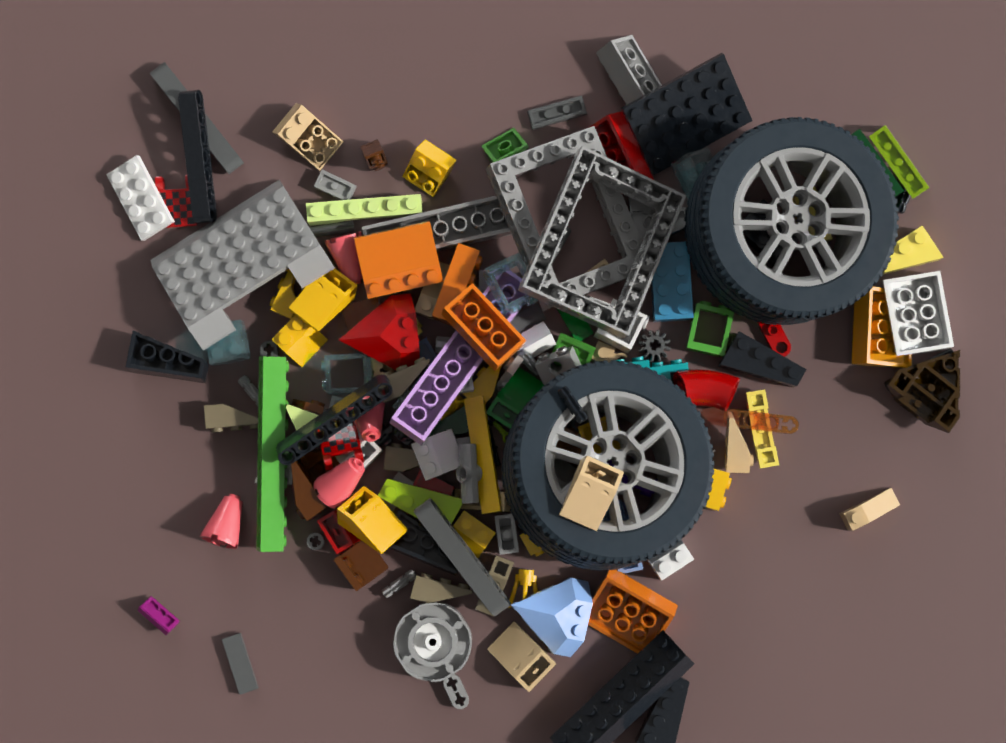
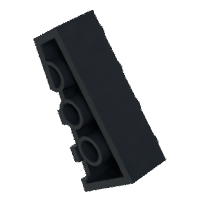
(756, 359)
(162, 360)
(421, 546)
(665, 715)

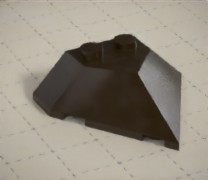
(930, 390)

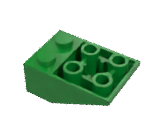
(514, 397)

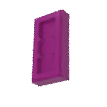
(158, 615)

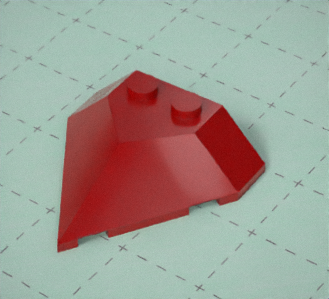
(388, 333)

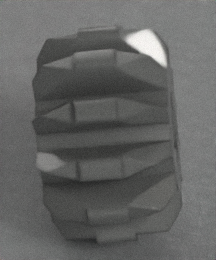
(659, 351)

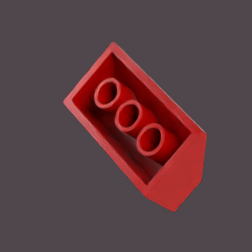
(620, 143)

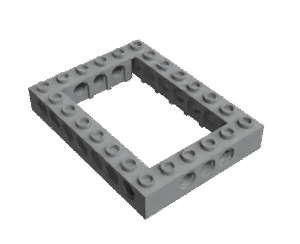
(667, 207)
(522, 227)

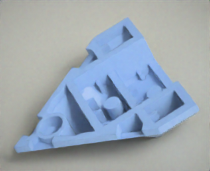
(559, 615)

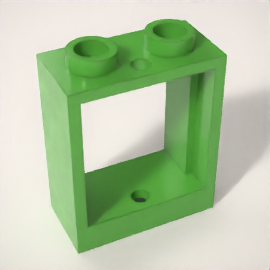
(705, 348)

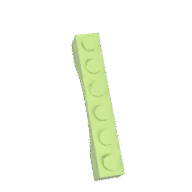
(345, 210)

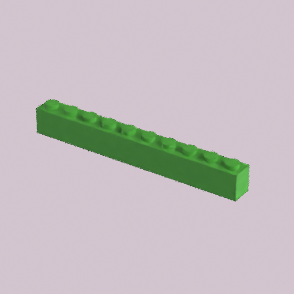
(270, 472)

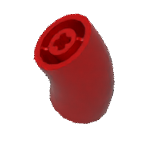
(707, 387)

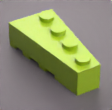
(410, 497)

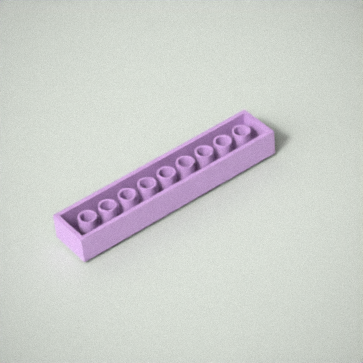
(447, 374)

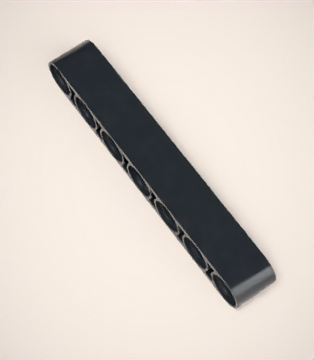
(197, 156)
(328, 427)

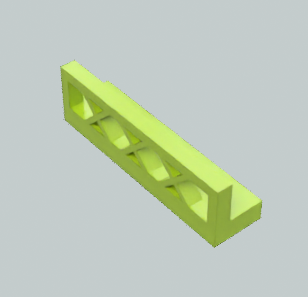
(899, 162)

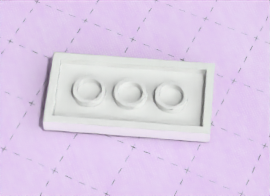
(140, 198)

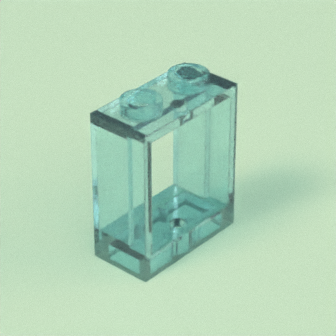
(489, 275)
(326, 367)

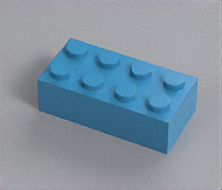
(672, 285)

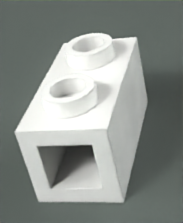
(538, 340)

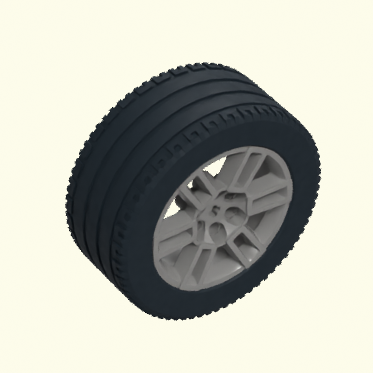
(859, 201)
(669, 427)

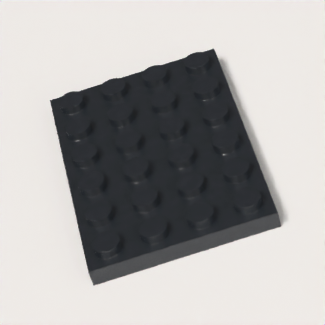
(687, 113)

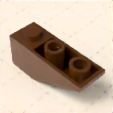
(374, 155)

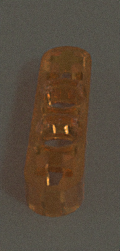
(760, 424)

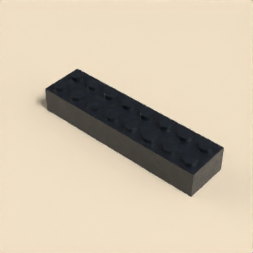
(627, 694)

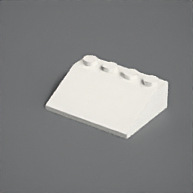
(918, 313)

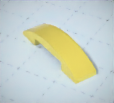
(763, 441)

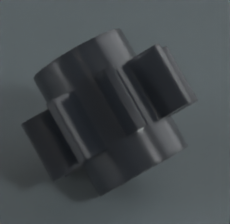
(385, 437)

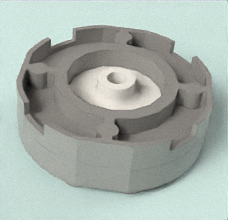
(429, 660)

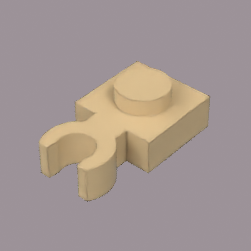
(606, 352)

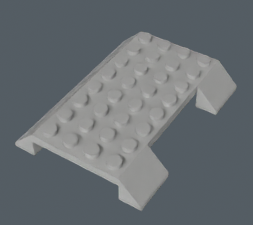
(236, 258)

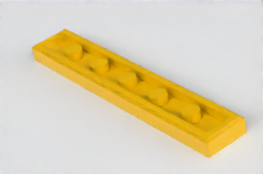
(480, 435)

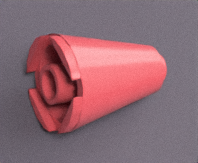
(345, 255)
(371, 422)
(339, 483)
(225, 523)

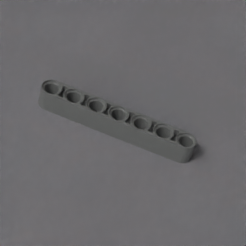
(217, 143)
(462, 557)

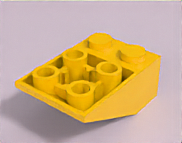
(324, 299)
(370, 520)

